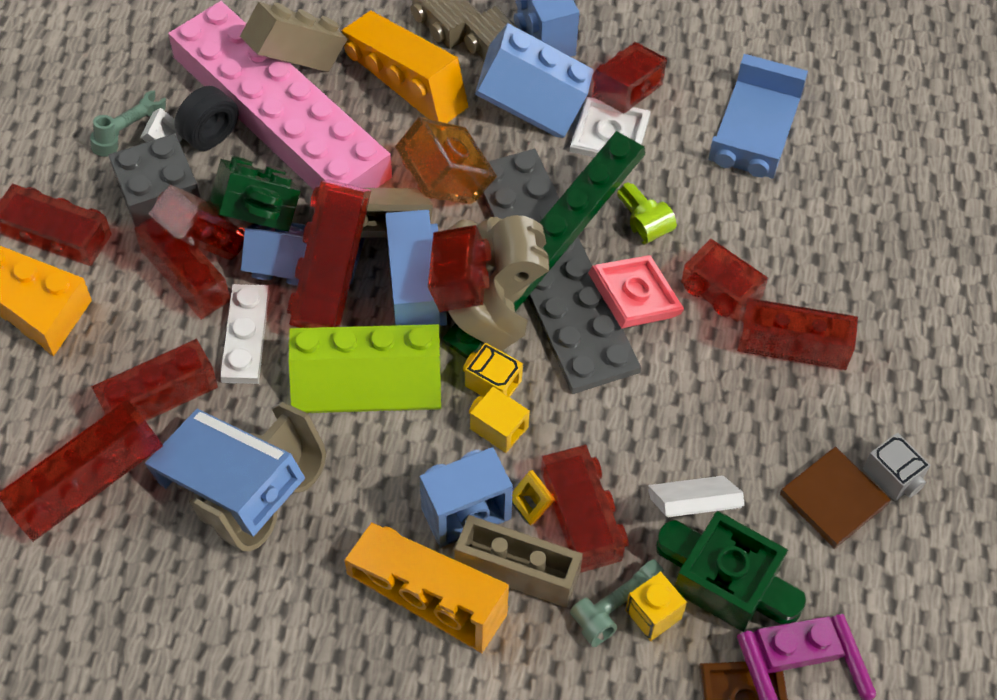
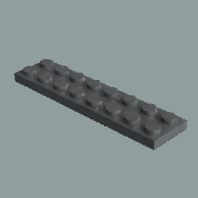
(566, 301)

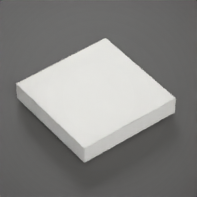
(601, 121)
(696, 496)

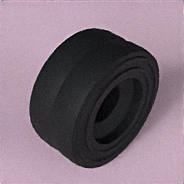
(206, 118)

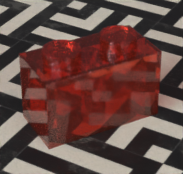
(629, 77)
(458, 268)
(723, 280)

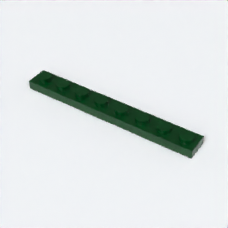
(571, 215)

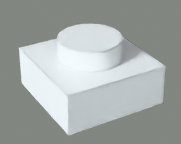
(159, 126)

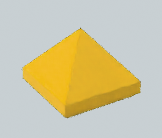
(532, 487)

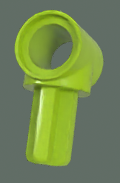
(647, 216)

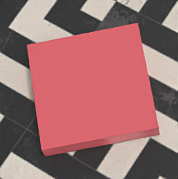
(635, 291)

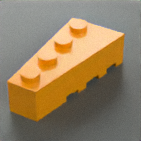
(408, 65)
(40, 299)
(430, 585)

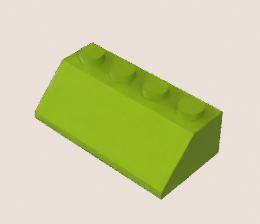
(365, 368)

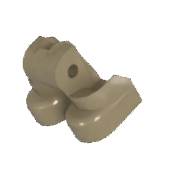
(519, 260)
(292, 433)

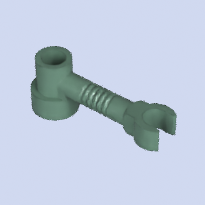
(106, 129)
(595, 617)

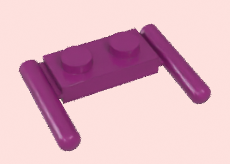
(799, 646)

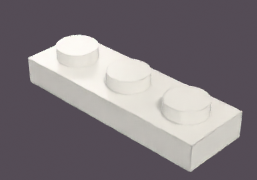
(245, 334)

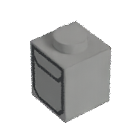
(897, 467)

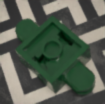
(255, 194)
(736, 556)

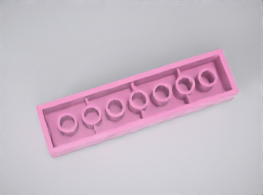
(279, 103)

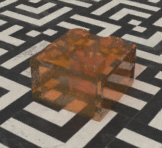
(445, 161)

